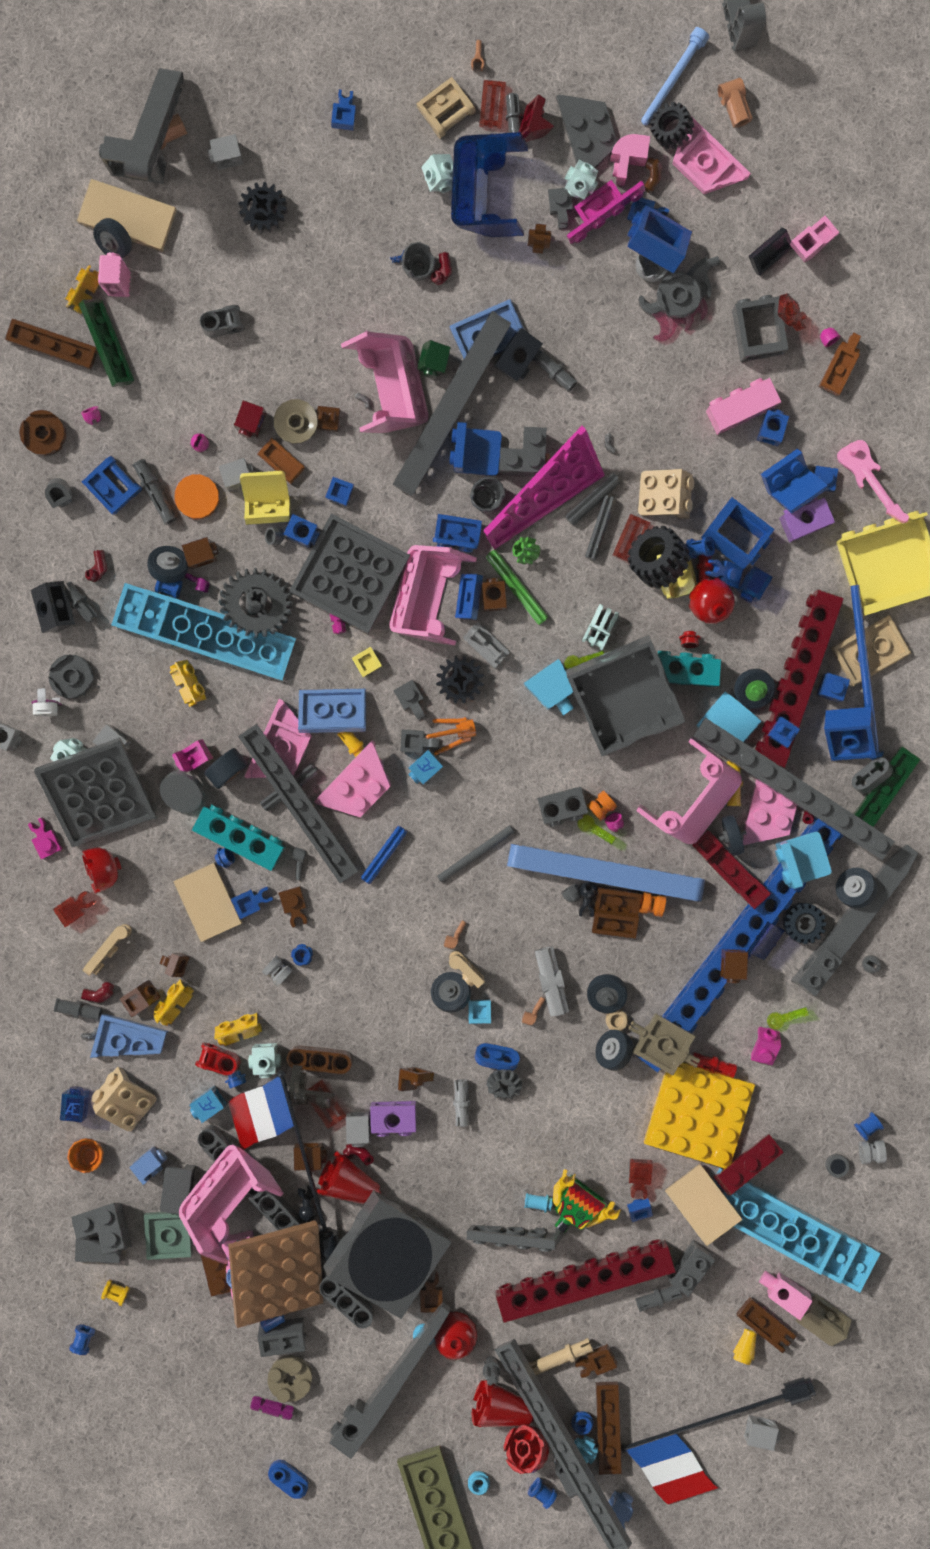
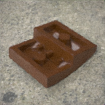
(616, 912)

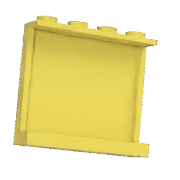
(888, 562)

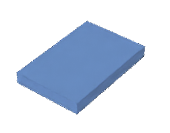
(468, 329)
(332, 710)

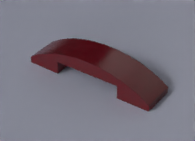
(731, 870)

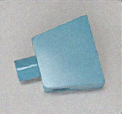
(551, 687)

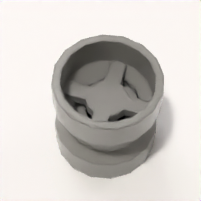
(273, 967)
(872, 1152)

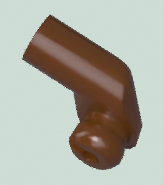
(655, 174)

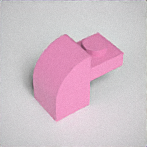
(629, 150)
(814, 238)

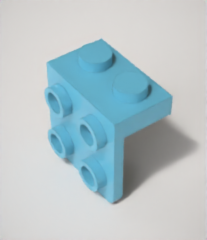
(802, 859)

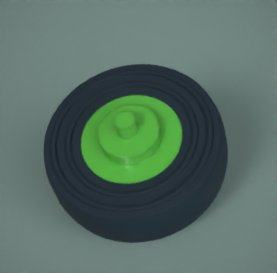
(754, 688)

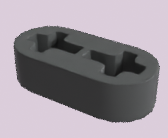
(872, 775)

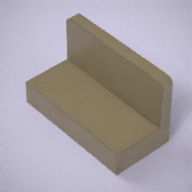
(825, 1321)

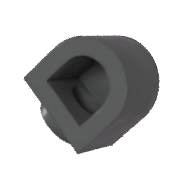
(58, 493)

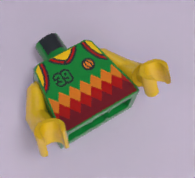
(579, 1204)

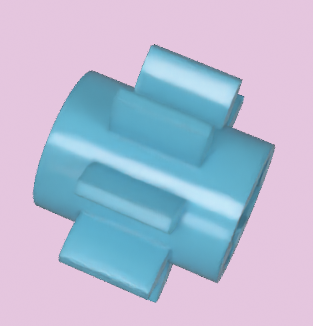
(587, 1448)

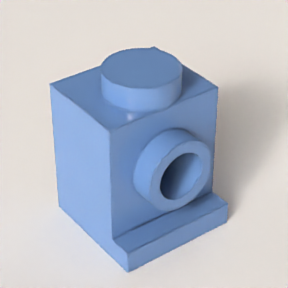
(148, 1164)
(622, 1506)

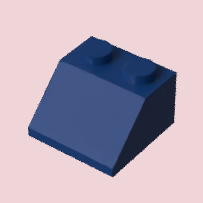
(850, 733)

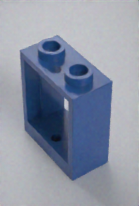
(657, 248)
(748, 521)

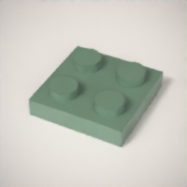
(166, 1236)

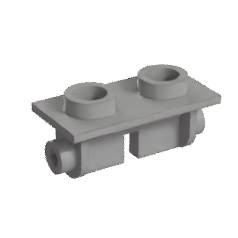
(486, 645)

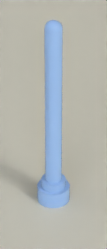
(697, 40)

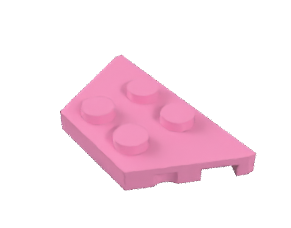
(707, 162)
(285, 738)
(357, 784)
(768, 815)

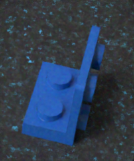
(792, 482)

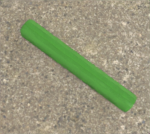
(516, 587)

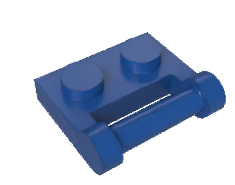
(106, 490)

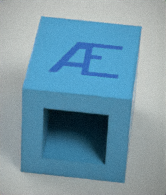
(424, 768)
(207, 1104)

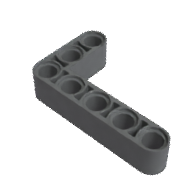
(745, 22)
(349, 1310)

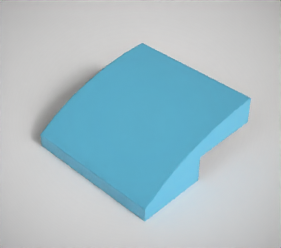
(732, 717)

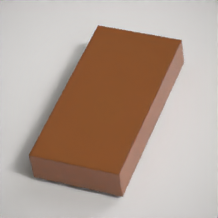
(281, 460)

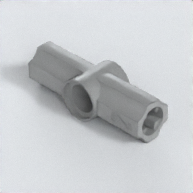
(551, 981)

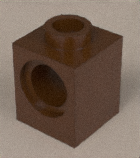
(200, 552)
(494, 605)
(734, 965)
(315, 1155)

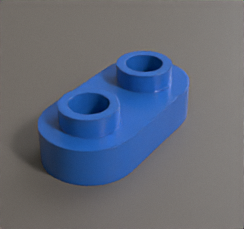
(496, 1057)
(289, 1479)

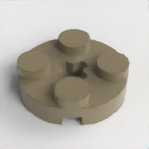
(289, 1391)

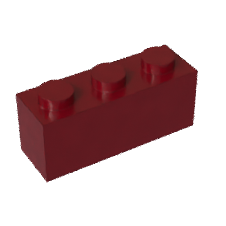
(748, 1164)

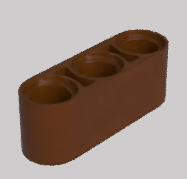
(331, 1059)

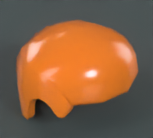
(84, 1160)

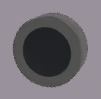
(837, 1165)

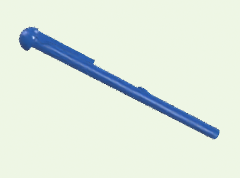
(863, 656)

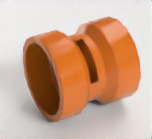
(606, 803)
(652, 904)

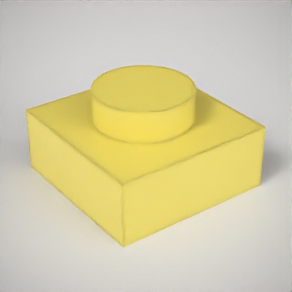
(367, 662)

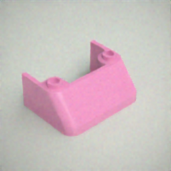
(396, 380)
(422, 591)
(723, 784)
(217, 1196)

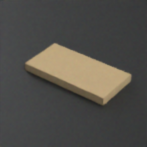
(142, 217)

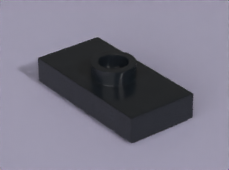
(770, 251)

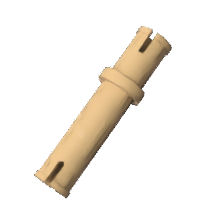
(569, 1353)

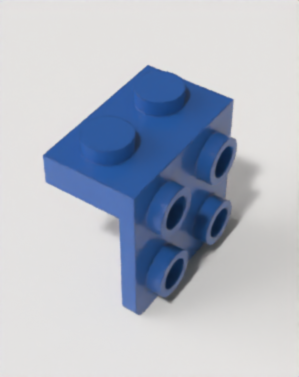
(475, 451)
(457, 532)

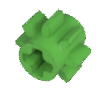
(526, 550)

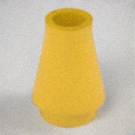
(745, 1347)

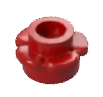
(689, 639)

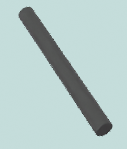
(476, 853)

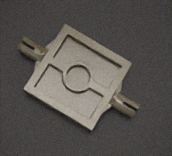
(664, 1044)

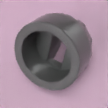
(274, 536)
(571, 893)
(873, 959)

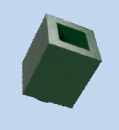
(433, 359)

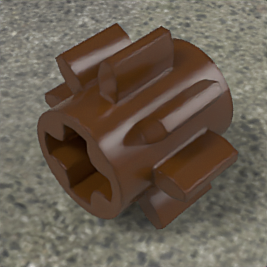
(539, 238)

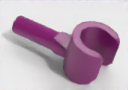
(201, 584)

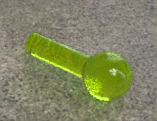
(573, 660)
(588, 824)
(776, 1020)

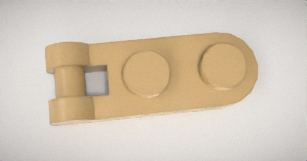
(108, 949)

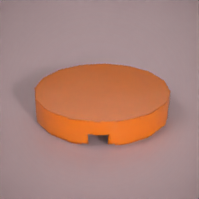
(196, 496)

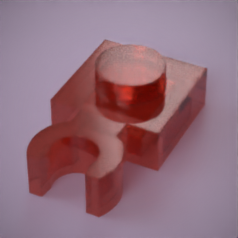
(790, 312)
(71, 910)
(640, 1174)

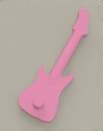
(858, 460)

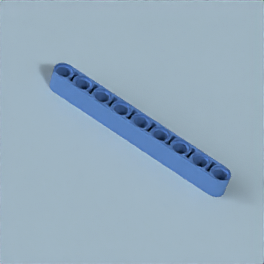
(606, 872)

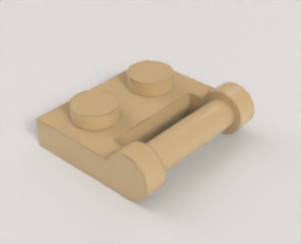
(440, 102)
(470, 973)

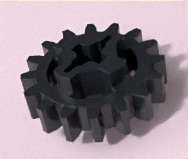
(268, 198)
(471, 677)

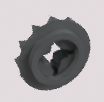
(508, 1078)

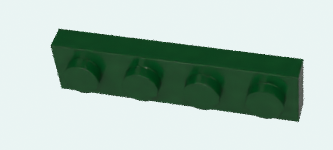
(106, 342)
(879, 798)

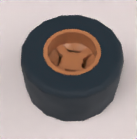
(226, 768)

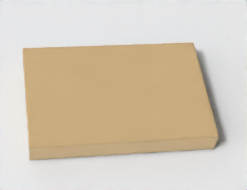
(884, 648)
(207, 902)
(703, 1204)

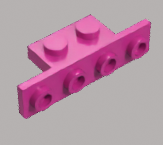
(600, 206)

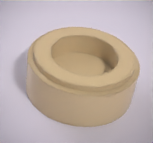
(617, 1020)

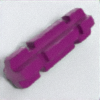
(272, 1408)

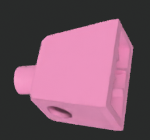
(795, 1297)

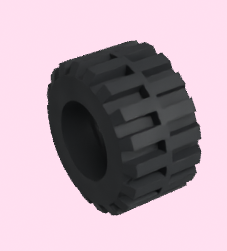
(667, 566)

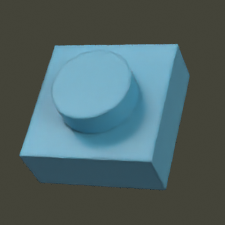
(479, 1011)

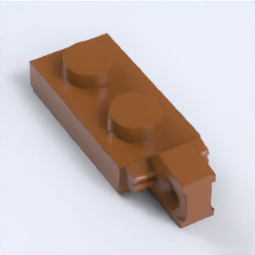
(841, 366)

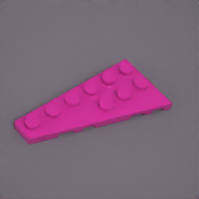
(560, 479)

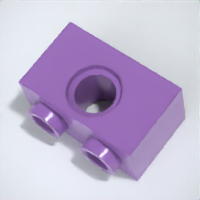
(819, 515)
(403, 1109)

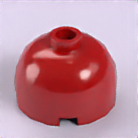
(712, 601)
(101, 868)
(456, 1336)
(526, 1449)

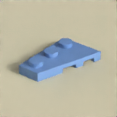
(126, 1037)

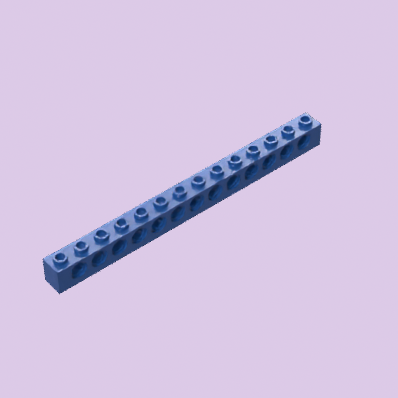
(741, 926)

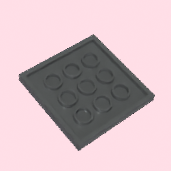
(349, 573)
(95, 792)

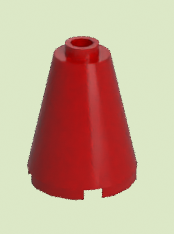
(346, 1181)
(499, 1407)

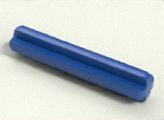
(384, 854)

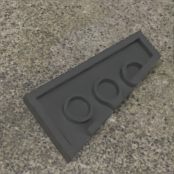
(515, 1236)

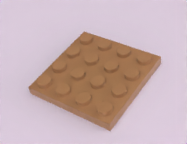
(275, 1273)

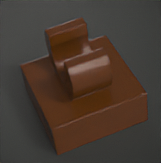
(328, 418)
(175, 964)

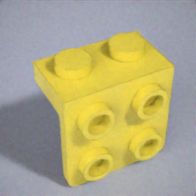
(265, 497)

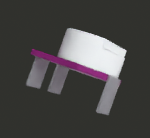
(45, 707)

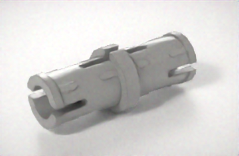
(461, 1102)

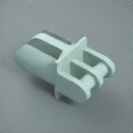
(599, 629)

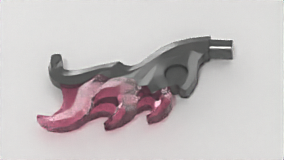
(668, 324)

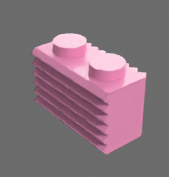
(114, 275)

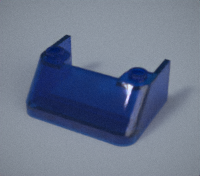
(472, 160)

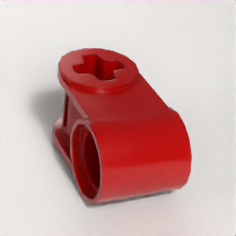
(213, 1058)

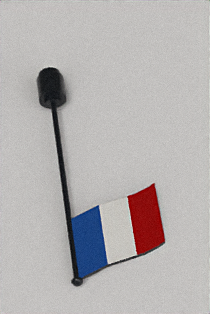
(266, 1114)
(672, 1464)

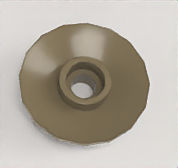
(295, 410)

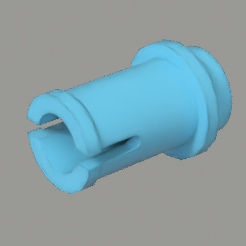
(538, 1202)

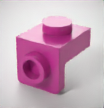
(192, 756)
(766, 1046)

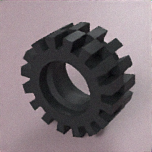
(679, 133)

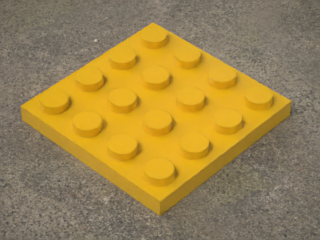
(699, 1114)

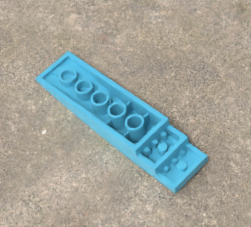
(200, 631)
(802, 1236)

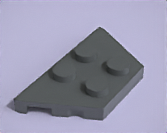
(587, 128)

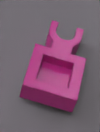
(45, 842)

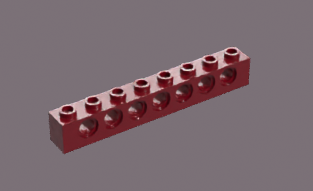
(830, 607)
(576, 1290)

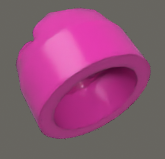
(829, 337)
(91, 414)
(202, 444)
(614, 822)

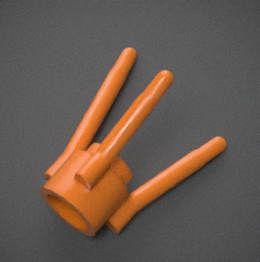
(464, 729)

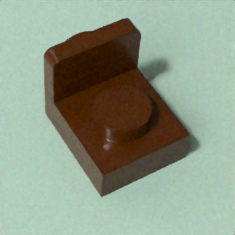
(140, 998)
(412, 1077)

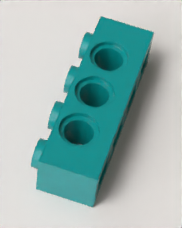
(710, 669)
(206, 827)

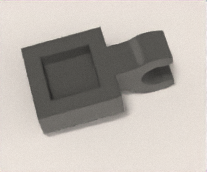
(560, 204)
(409, 697)
(414, 741)

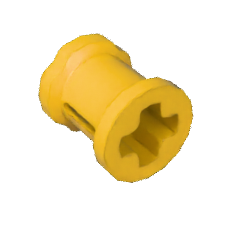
(115, 1292)

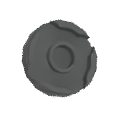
(678, 295)
(75, 682)
(182, 791)

